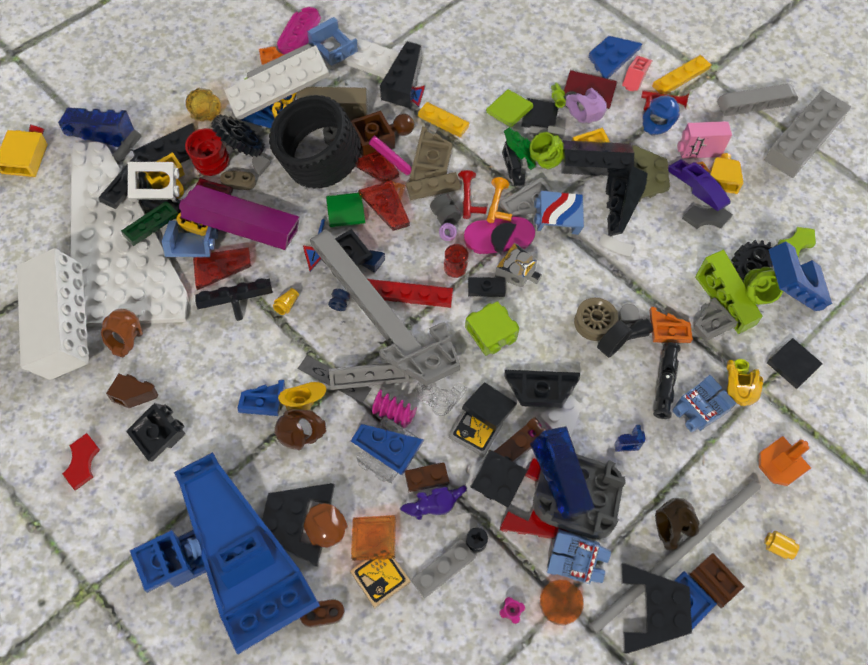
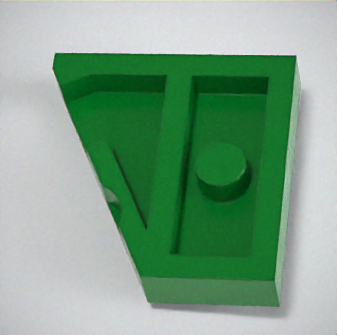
(520, 146)

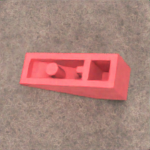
(636, 73)

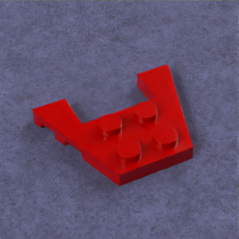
(534, 525)

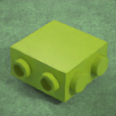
(492, 328)

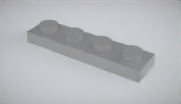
(366, 376)

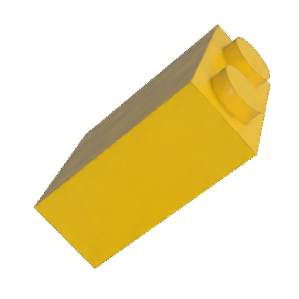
(22, 153)

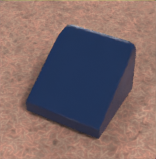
(376, 261)

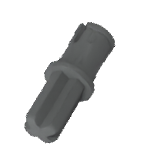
(127, 145)

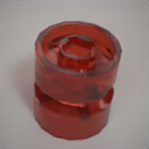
(455, 260)

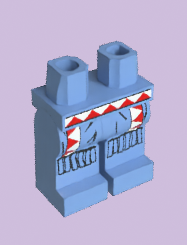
(697, 409)
(576, 558)

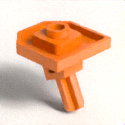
(783, 462)

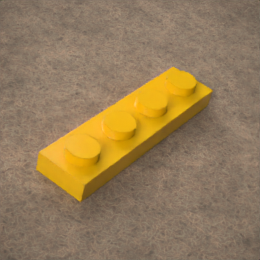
(681, 75)

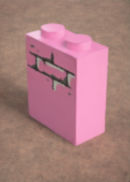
(704, 139)

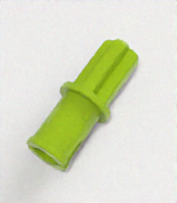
(558, 95)

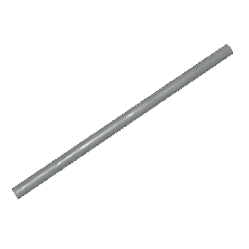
(670, 560)

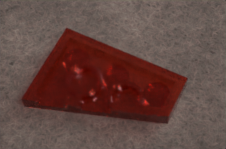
(387, 204)
(220, 266)

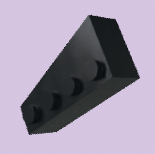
(402, 76)

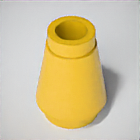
(285, 302)

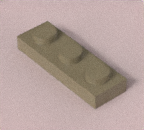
(433, 186)

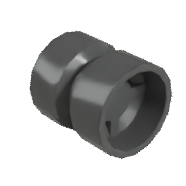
(445, 209)

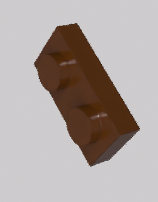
(426, 477)

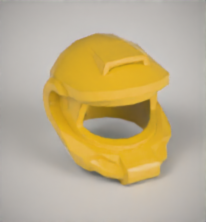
(744, 388)

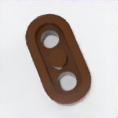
(322, 614)

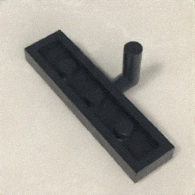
(118, 188)
(233, 294)

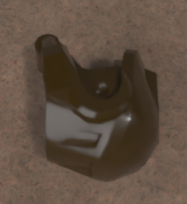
(678, 516)

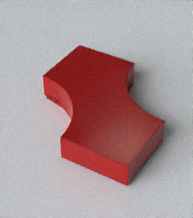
(80, 467)

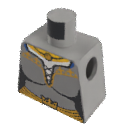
(518, 267)

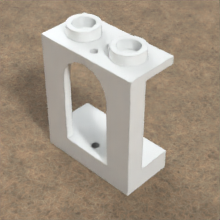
(167, 193)

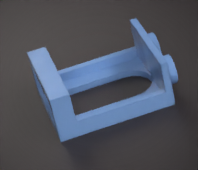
(326, 30)

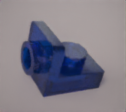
(630, 442)

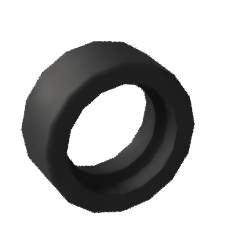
(614, 338)

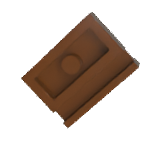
(717, 580)

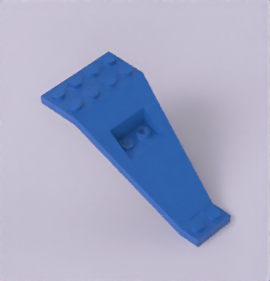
(247, 568)

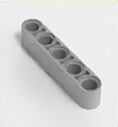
(757, 99)

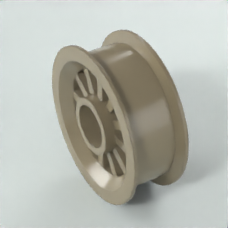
(599, 309)

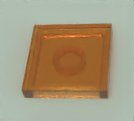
(373, 538)

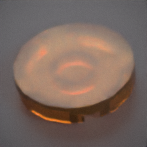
(561, 602)

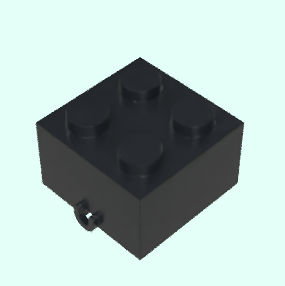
(498, 478)

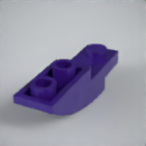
(703, 184)

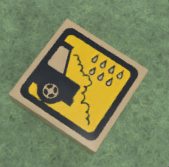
(380, 579)

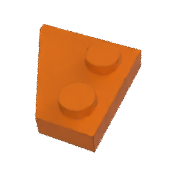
(669, 328)

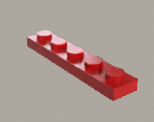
(413, 293)

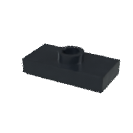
(486, 287)

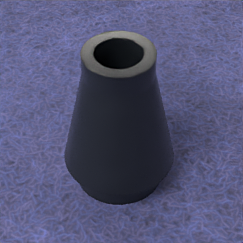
(641, 329)

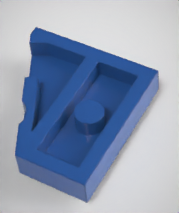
(261, 400)

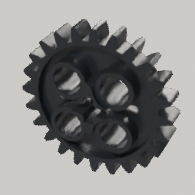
(238, 135)
(749, 252)

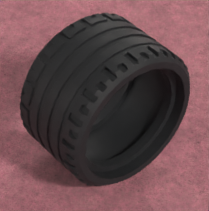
(301, 119)

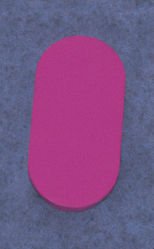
(295, 32)
(478, 235)

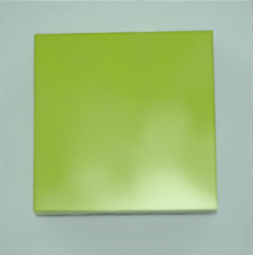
(509, 108)

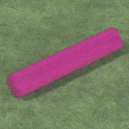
(390, 155)

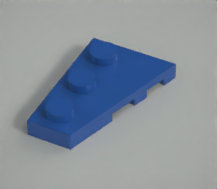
(387, 446)

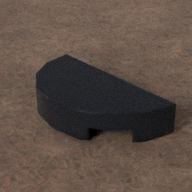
(501, 236)

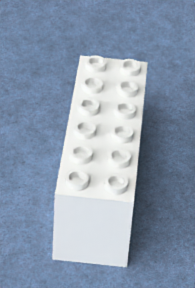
(52, 315)

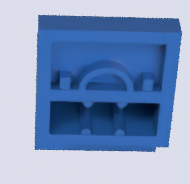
(165, 561)

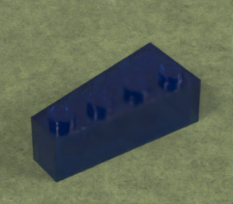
(96, 125)
(562, 472)

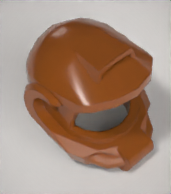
(126, 326)
(325, 525)

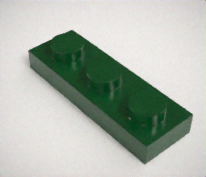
(149, 223)

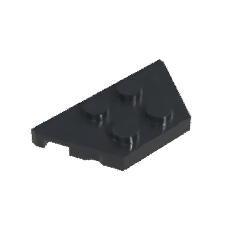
(169, 143)
(542, 387)

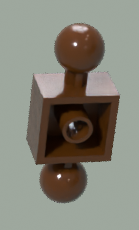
(377, 125)

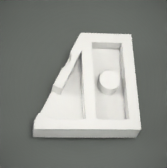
(563, 416)

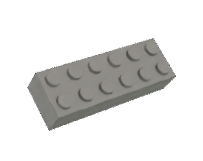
(807, 133)

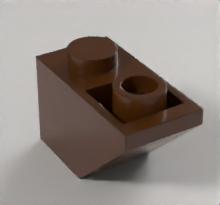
(130, 392)

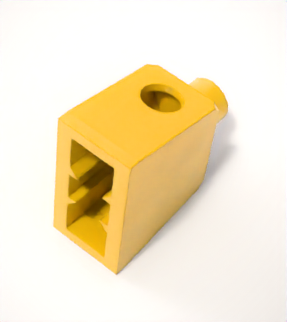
(727, 173)

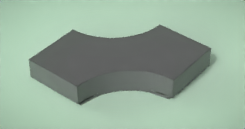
(699, 217)

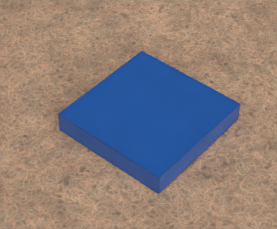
(700, 601)

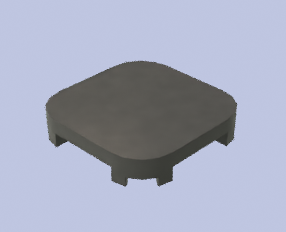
(605, 488)

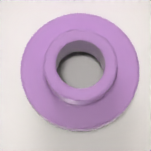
(451, 228)

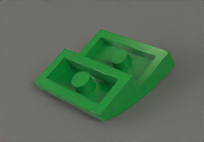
(345, 209)

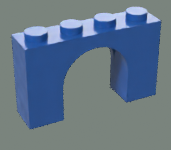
(799, 281)

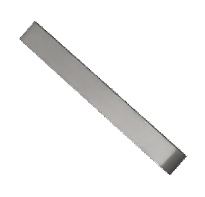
(364, 293)

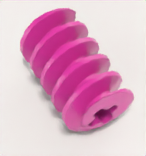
(393, 410)

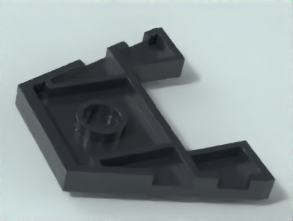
(286, 516)
(665, 607)

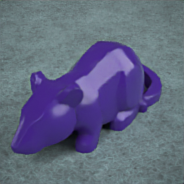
(438, 503)

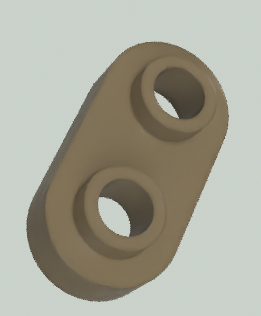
(236, 180)

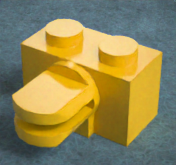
(161, 180)

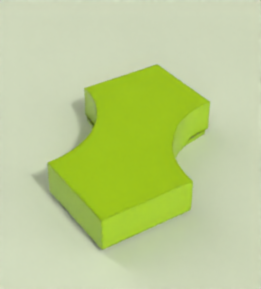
(801, 239)

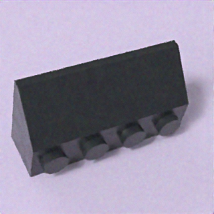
(595, 157)

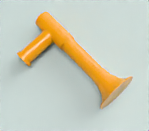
(500, 184)

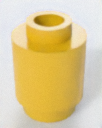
(781, 545)

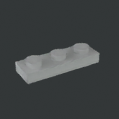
(443, 569)

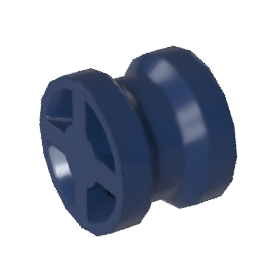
(339, 299)

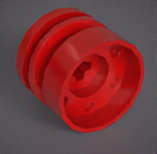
(207, 152)

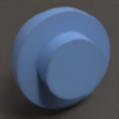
(192, 549)

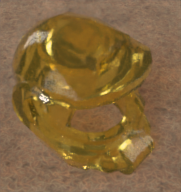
(203, 104)

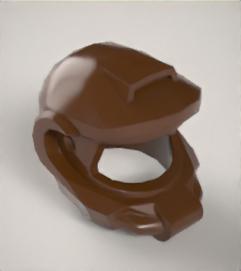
(290, 432)

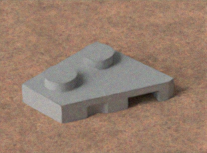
(714, 321)

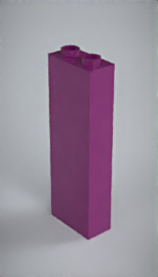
(239, 217)

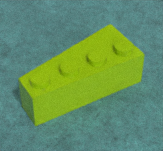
(722, 282)

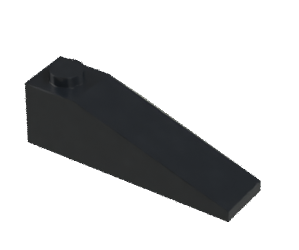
(624, 192)

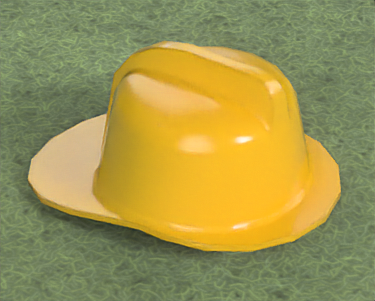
(302, 396)

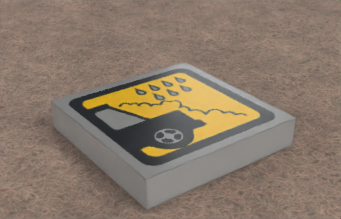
(473, 434)

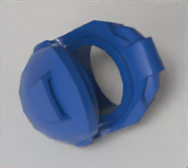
(665, 108)

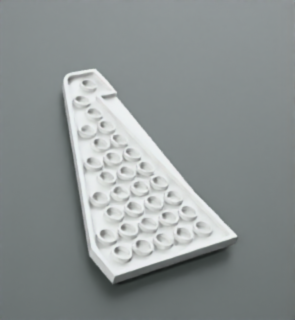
(113, 269)

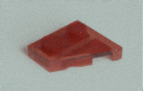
(377, 167)

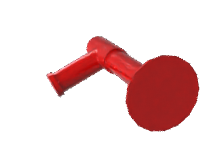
(649, 96)
(467, 176)

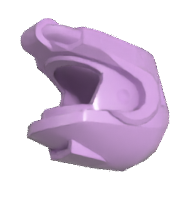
(593, 105)

